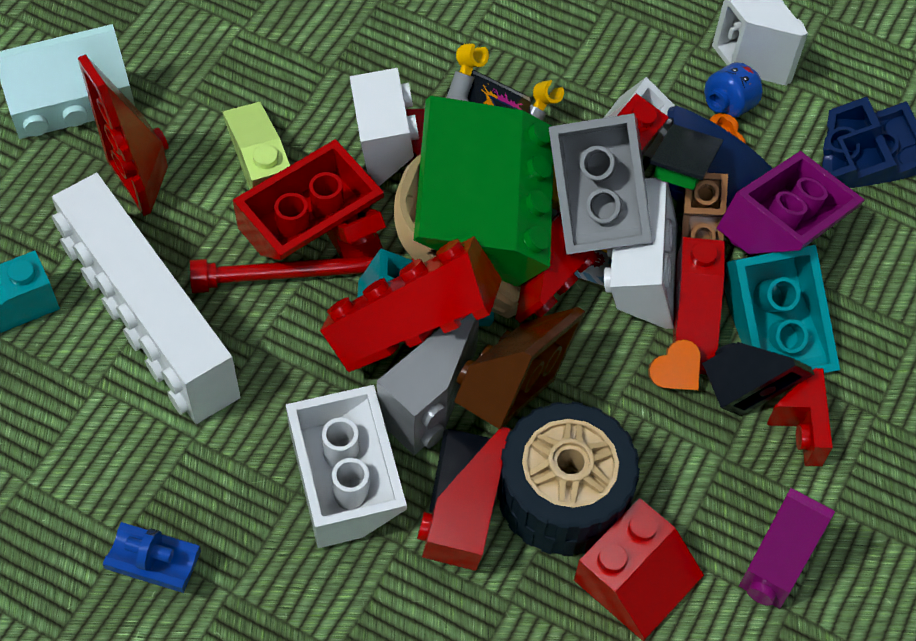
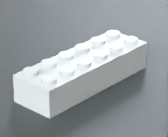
(146, 299)

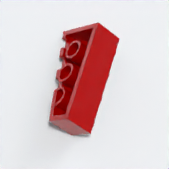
(413, 304)

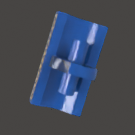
(152, 557)

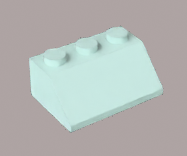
(46, 81)

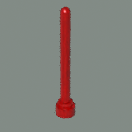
(207, 275)

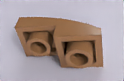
(705, 207)

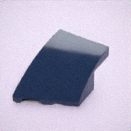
(870, 145)
(733, 157)

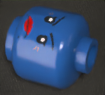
(733, 90)

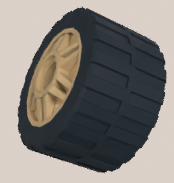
(566, 477)

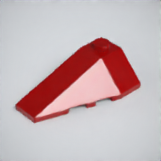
(127, 138)

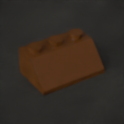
(517, 367)

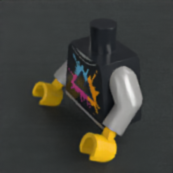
(479, 88)

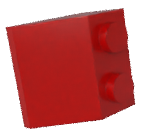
(639, 569)

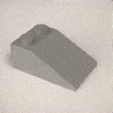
(601, 183)
(422, 387)

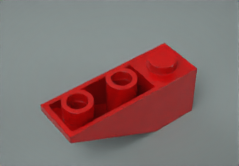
(537, 293)

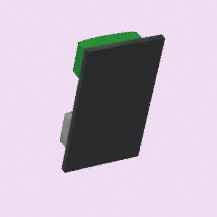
(684, 156)

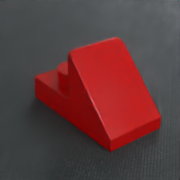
(358, 234)
(808, 410)

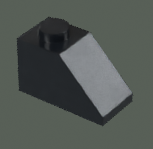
(751, 376)

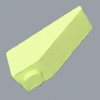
(255, 143)

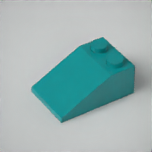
(782, 306)

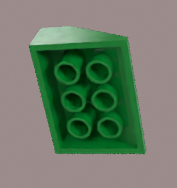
(487, 178)

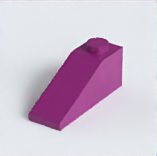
(786, 549)

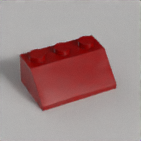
(304, 201)

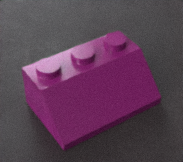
(787, 207)

